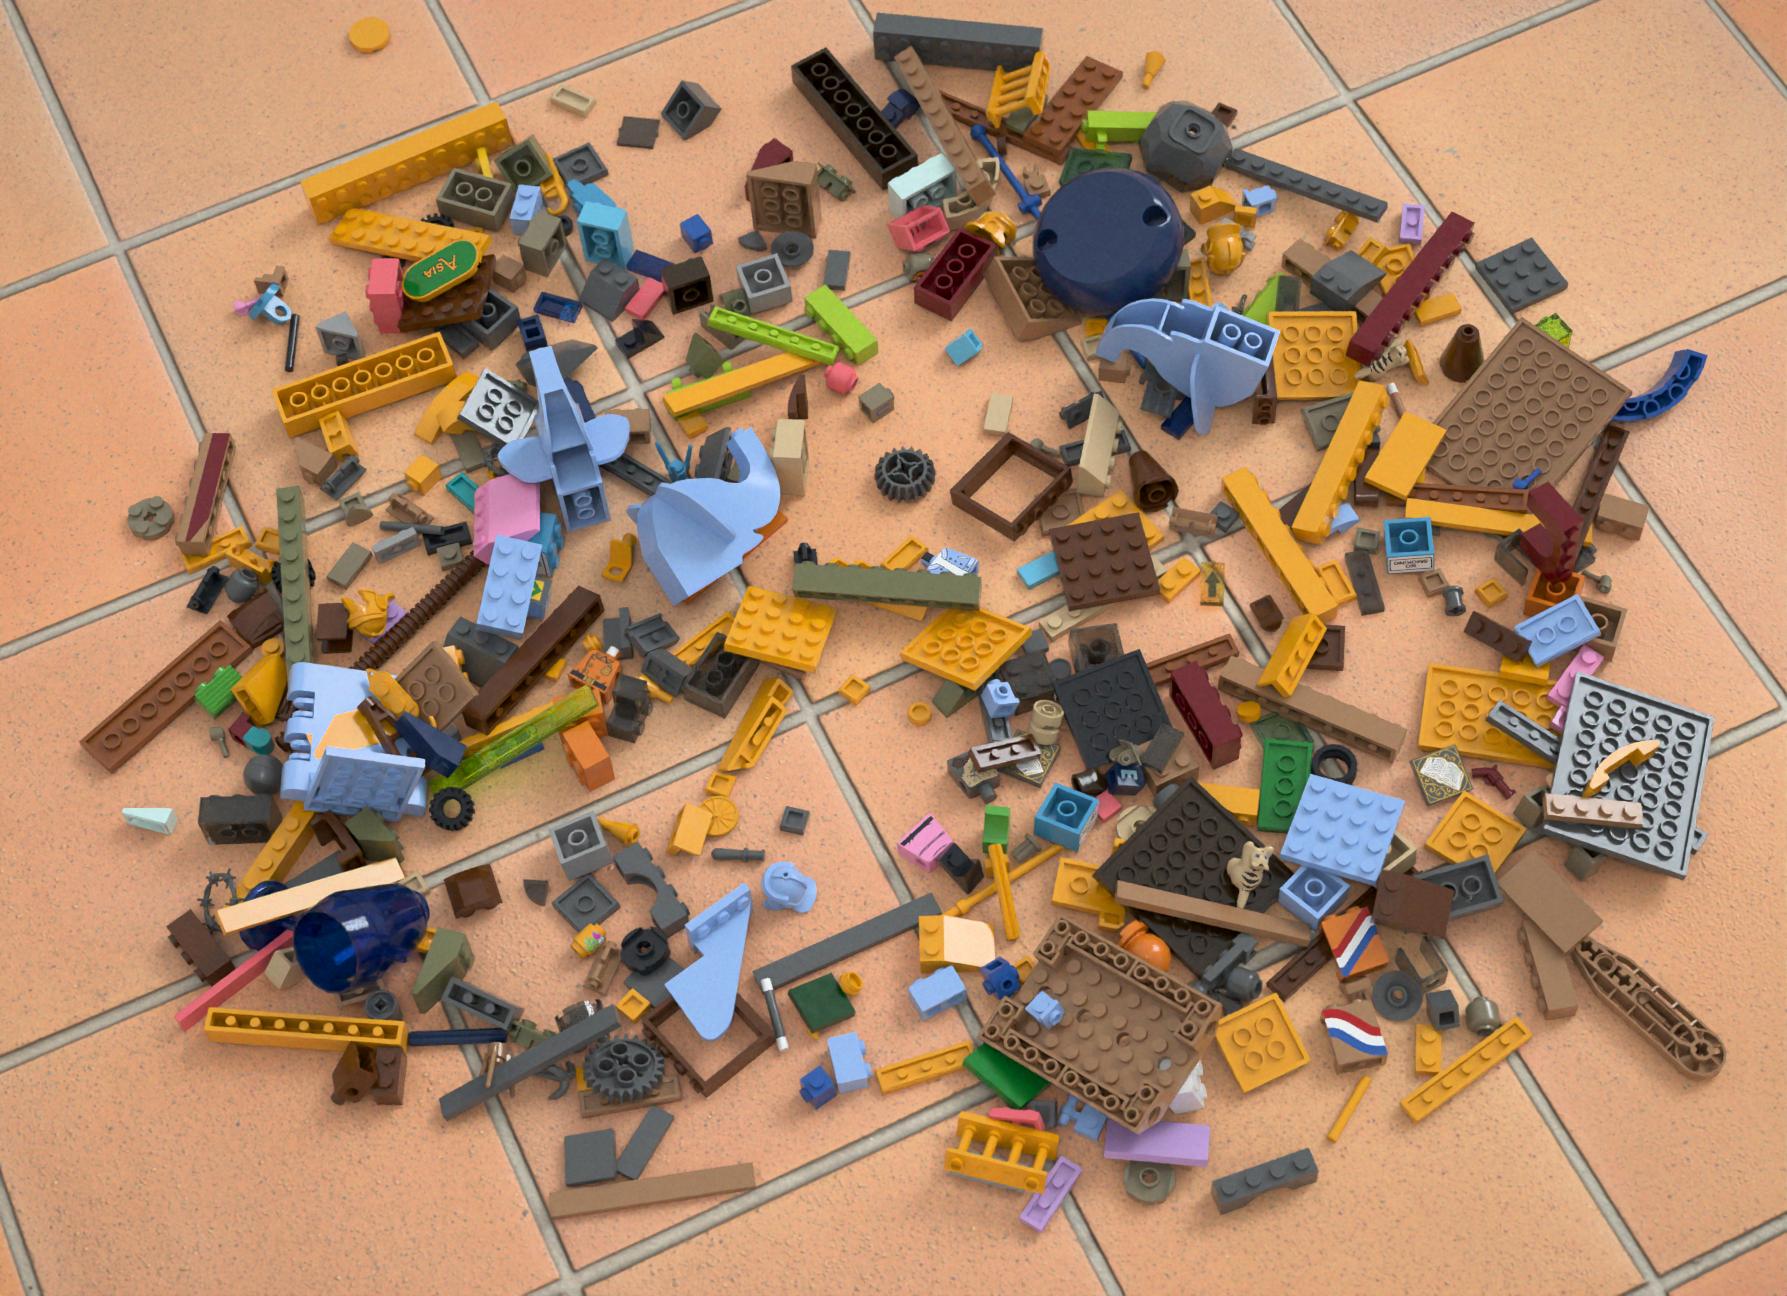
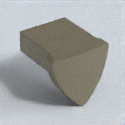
(355, 509)

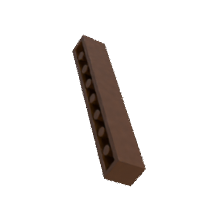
(533, 660)

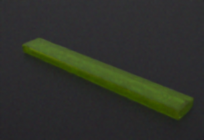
(519, 740)

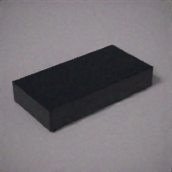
(452, 535)

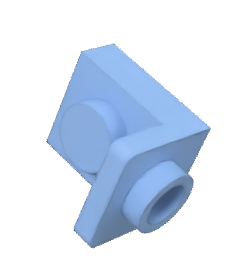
(1045, 1010)

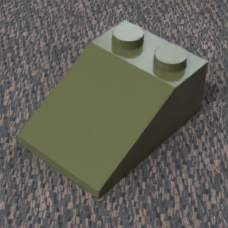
(447, 957)

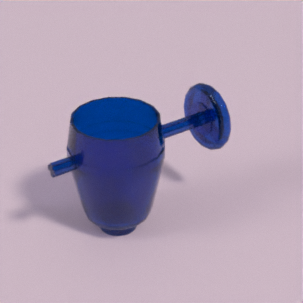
(348, 933)

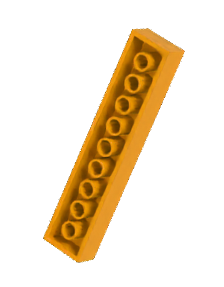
(406, 163)

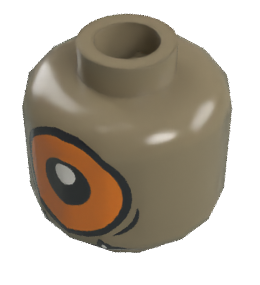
(917, 265)

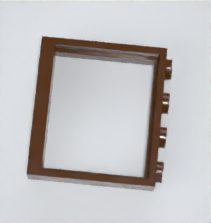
(989, 464)
(744, 1011)

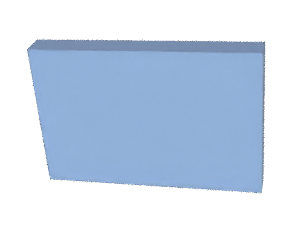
(1558, 630)

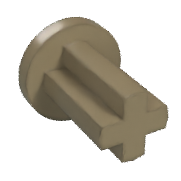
(1025, 848)

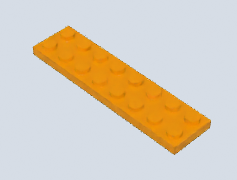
(398, 235)

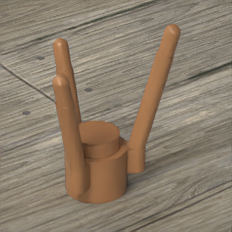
(495, 1056)

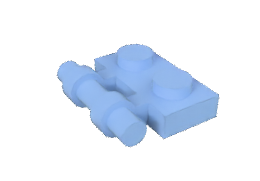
(1088, 1122)

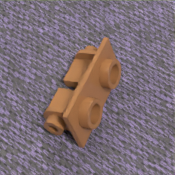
(407, 511)
(1193, 522)
(603, 968)

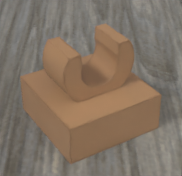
(1356, 985)

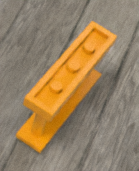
(1033, 95)
(1005, 1135)

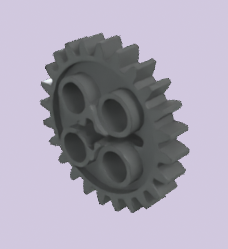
(623, 1068)

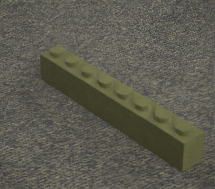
(887, 586)

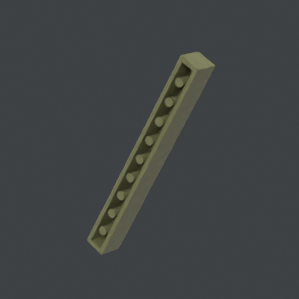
(295, 577)

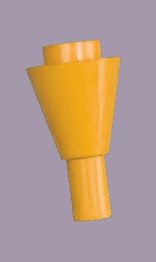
(1153, 62)
(656, 691)
(626, 832)

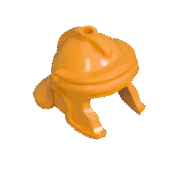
(995, 228)
(1223, 248)
(370, 617)

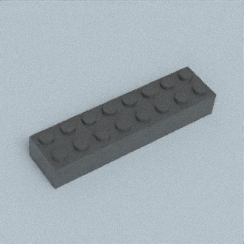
(957, 42)

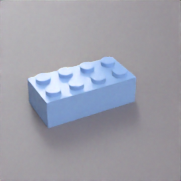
(508, 587)

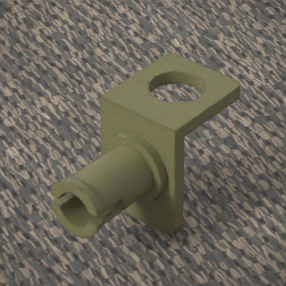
(736, 302)

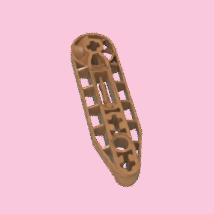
(1650, 1010)

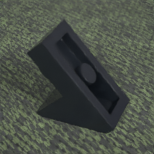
(641, 337)
(960, 867)

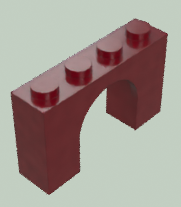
(1556, 543)

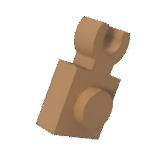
(1035, 183)

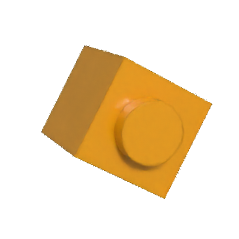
(422, 474)

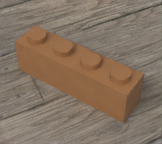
(1549, 973)

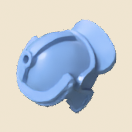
(787, 888)

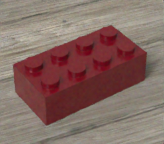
(954, 274)
(1205, 714)

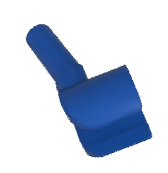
(1524, 484)

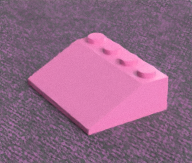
(506, 509)

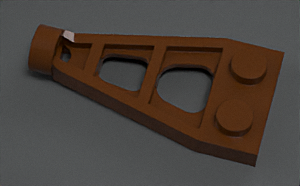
(377, 713)

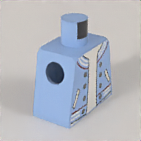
(950, 561)

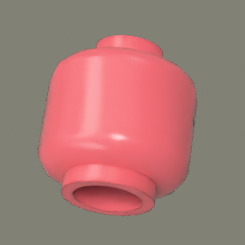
(841, 378)

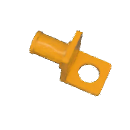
(620, 557)

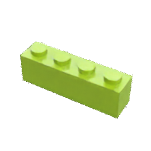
(840, 325)

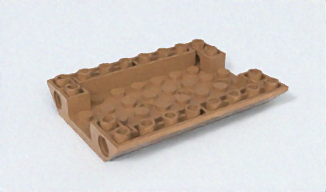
(1123, 1000)

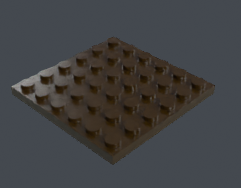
(1187, 853)

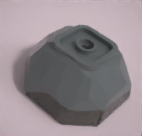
(1178, 156)

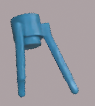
(676, 468)

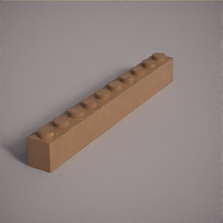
(945, 126)

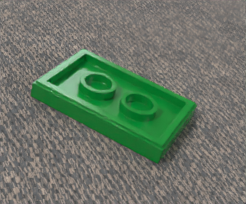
(1005, 1076)

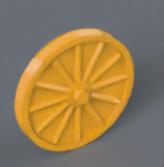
(724, 815)

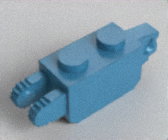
(589, 192)

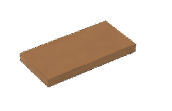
(1549, 902)

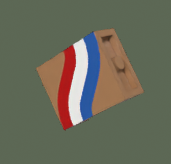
(1354, 1036)

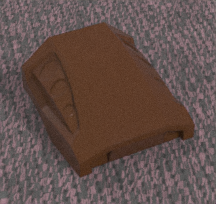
(257, 619)
(473, 890)

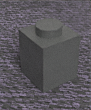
(1442, 1010)

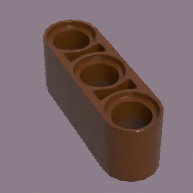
(1365, 493)

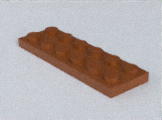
(1064, 113)

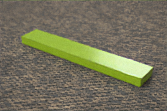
(773, 336)

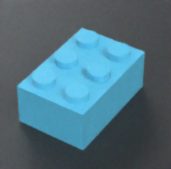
(605, 234)

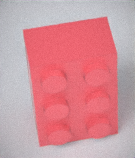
(386, 293)

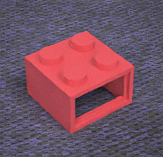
(908, 233)

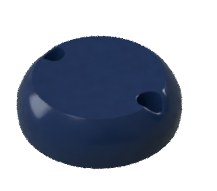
(1107, 240)

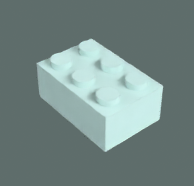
(923, 186)

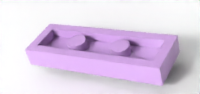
(1058, 1185)

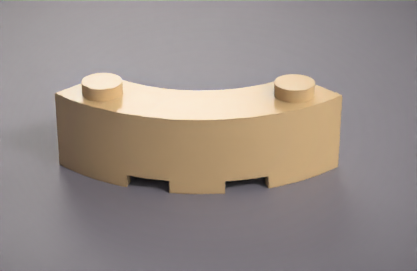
(962, 208)

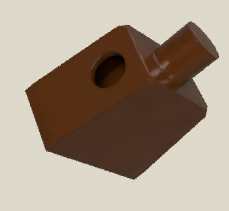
(354, 1074)

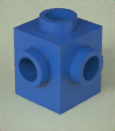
(1000, 978)

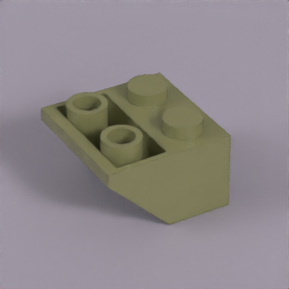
(373, 837)

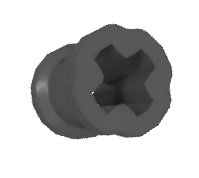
(1454, 601)

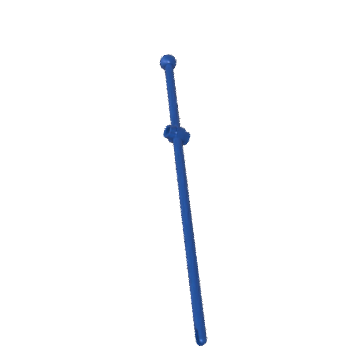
(1029, 203)

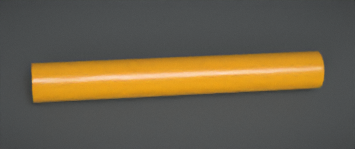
(1349, 1109)

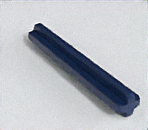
(455, 1037)

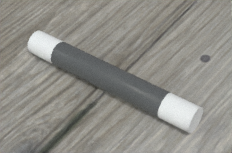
(774, 1015)

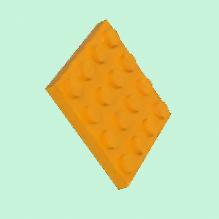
(1312, 354)
(781, 629)
(966, 645)

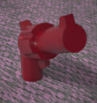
(1493, 777)

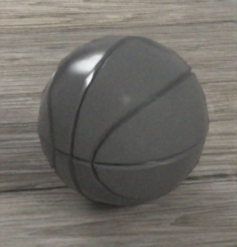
(263, 774)

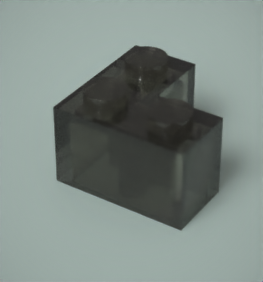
(630, 708)

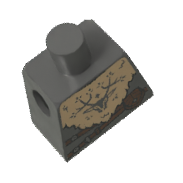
(970, 781)

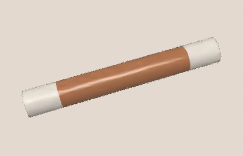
(1396, 399)

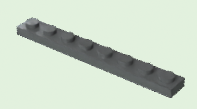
(1307, 185)

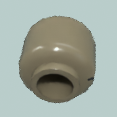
(1482, 1016)

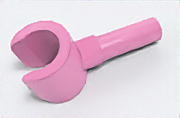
(243, 308)

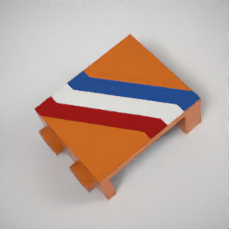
(1354, 943)

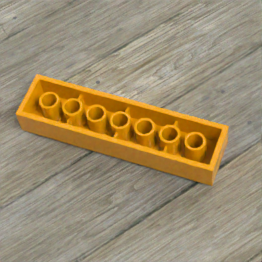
(365, 383)

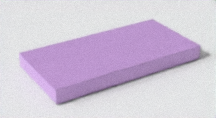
(1160, 1143)

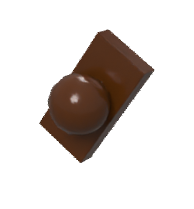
(1267, 613)

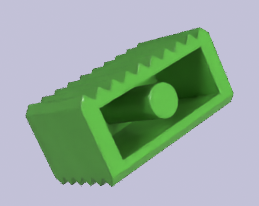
(216, 695)

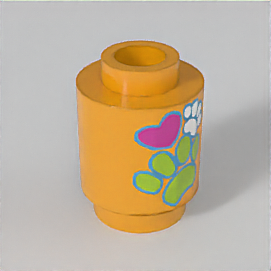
(588, 940)

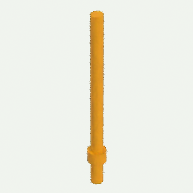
(963, 906)

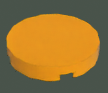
(369, 34)

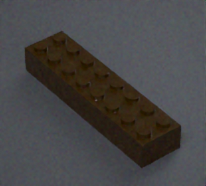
(853, 117)

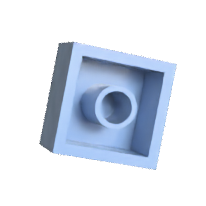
(1313, 895)

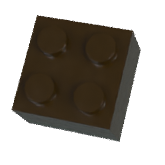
(687, 285)

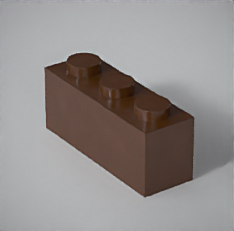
(199, 948)

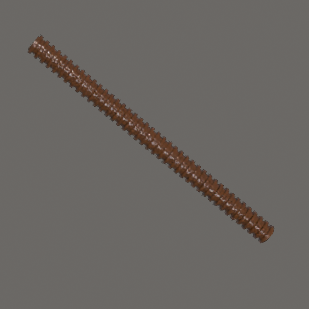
(412, 620)

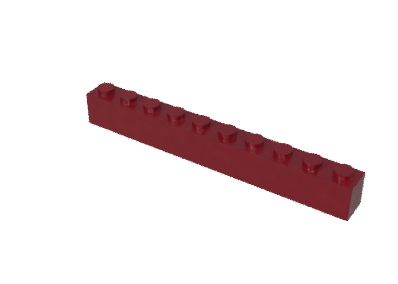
(1410, 290)

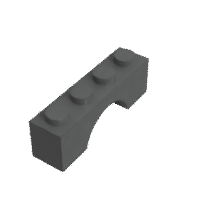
(636, 868)
(1284, 1172)

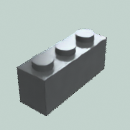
(482, 1004)

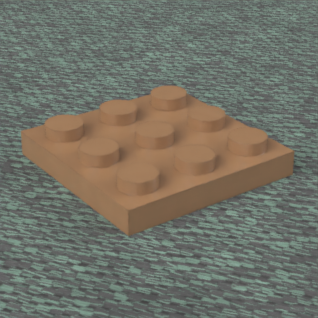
(437, 686)

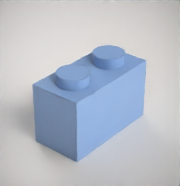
(525, 207)
(937, 992)
(848, 1062)

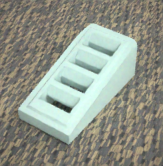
(154, 819)

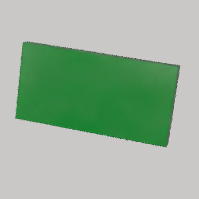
(1283, 781)

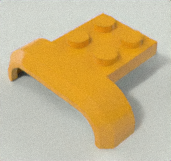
(1080, 891)

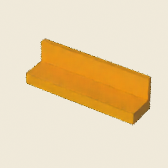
(1293, 654)

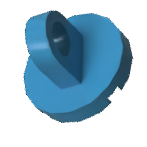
(268, 303)

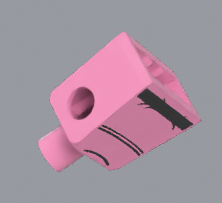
(924, 843)

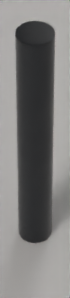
(292, 342)

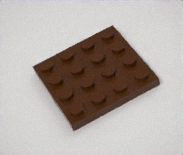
(453, 306)
(1104, 561)

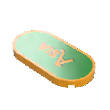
(441, 270)

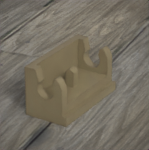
(728, 339)

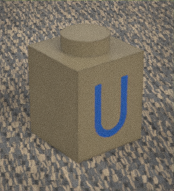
(876, 402)

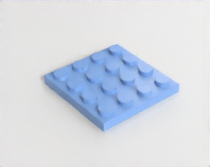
(1342, 829)

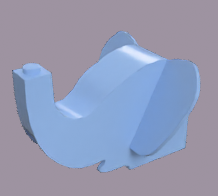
(1196, 349)
(566, 447)
(705, 525)

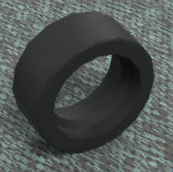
(1339, 752)

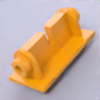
(1336, 234)

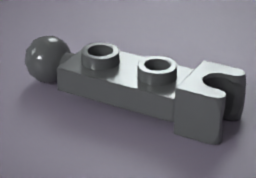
(1241, 951)

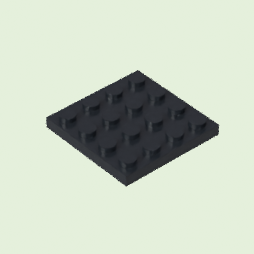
(1111, 705)

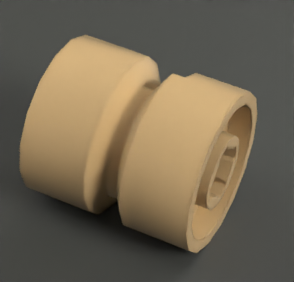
(1045, 722)

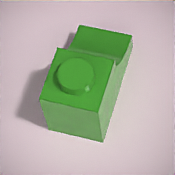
(996, 827)

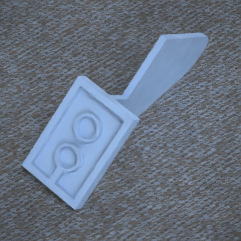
(710, 985)

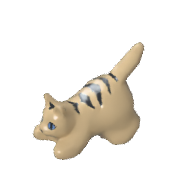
(1391, 358)
(1248, 871)

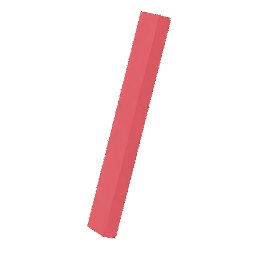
(232, 982)

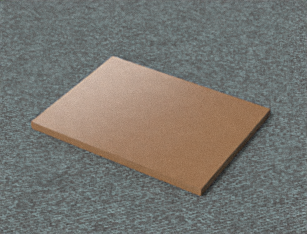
(1524, 412)

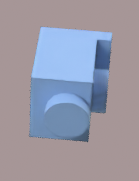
(1260, 198)
(999, 699)

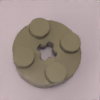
(150, 507)
(1148, 1193)

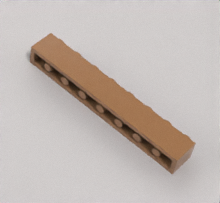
(1315, 711)

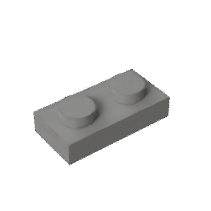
(396, 545)

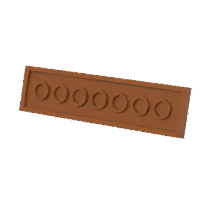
(163, 697)

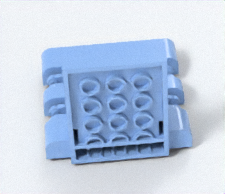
(344, 777)

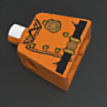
(598, 671)

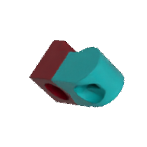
(249, 736)

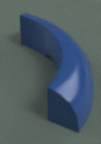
(1669, 391)

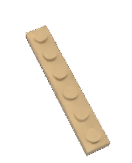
(1063, 620)

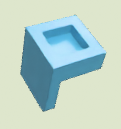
(963, 347)

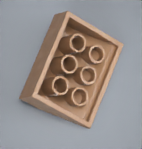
(785, 198)
(1026, 300)

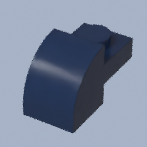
(900, 106)
(532, 332)

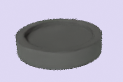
(1061, 668)

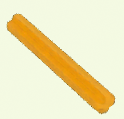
(1004, 892)

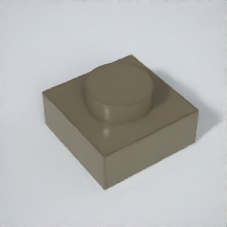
(449, 556)

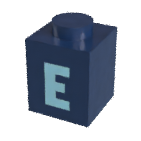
(1125, 779)

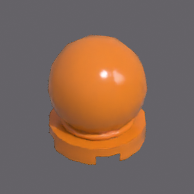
(1145, 945)

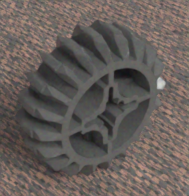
(909, 468)

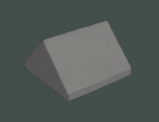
(340, 337)

